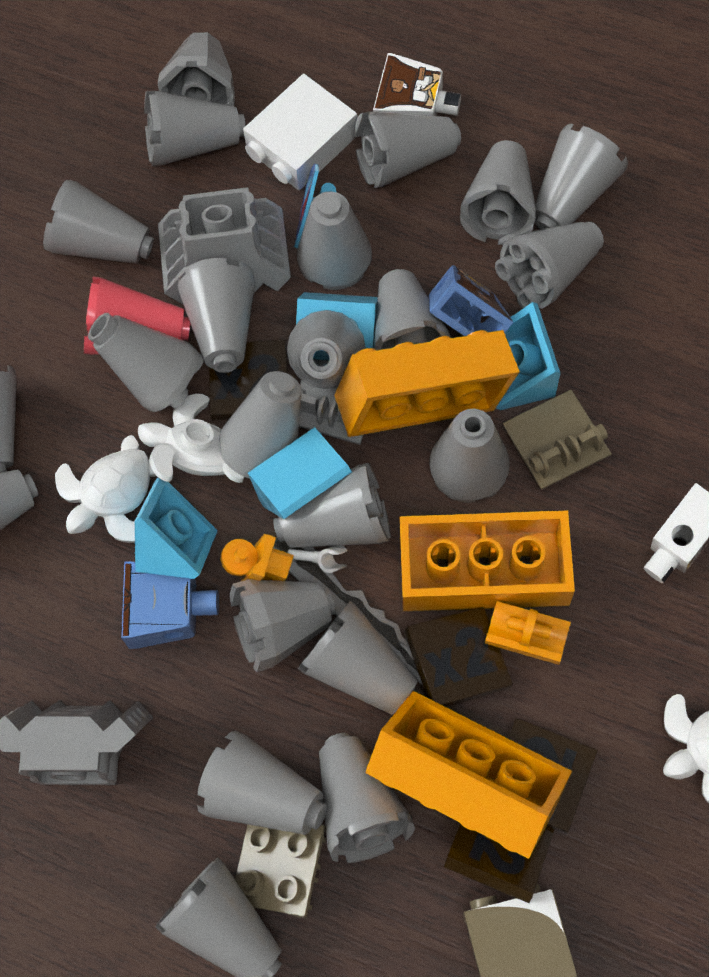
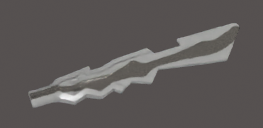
(311, 572)

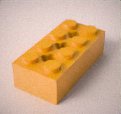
(424, 381)
(495, 536)
(468, 773)

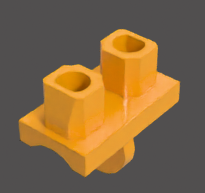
(256, 561)
(527, 632)

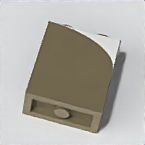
(519, 937)

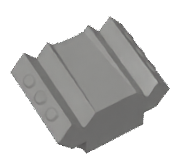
(228, 227)
(70, 741)

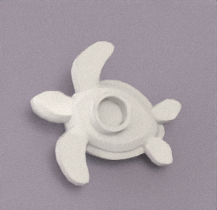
(188, 445)
(107, 490)
(696, 736)

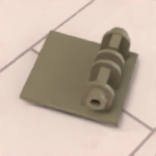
(557, 439)
(280, 869)

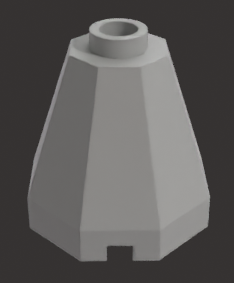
(199, 71)
(278, 617)

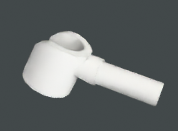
(323, 558)

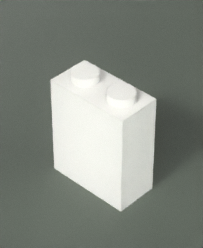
(299, 130)

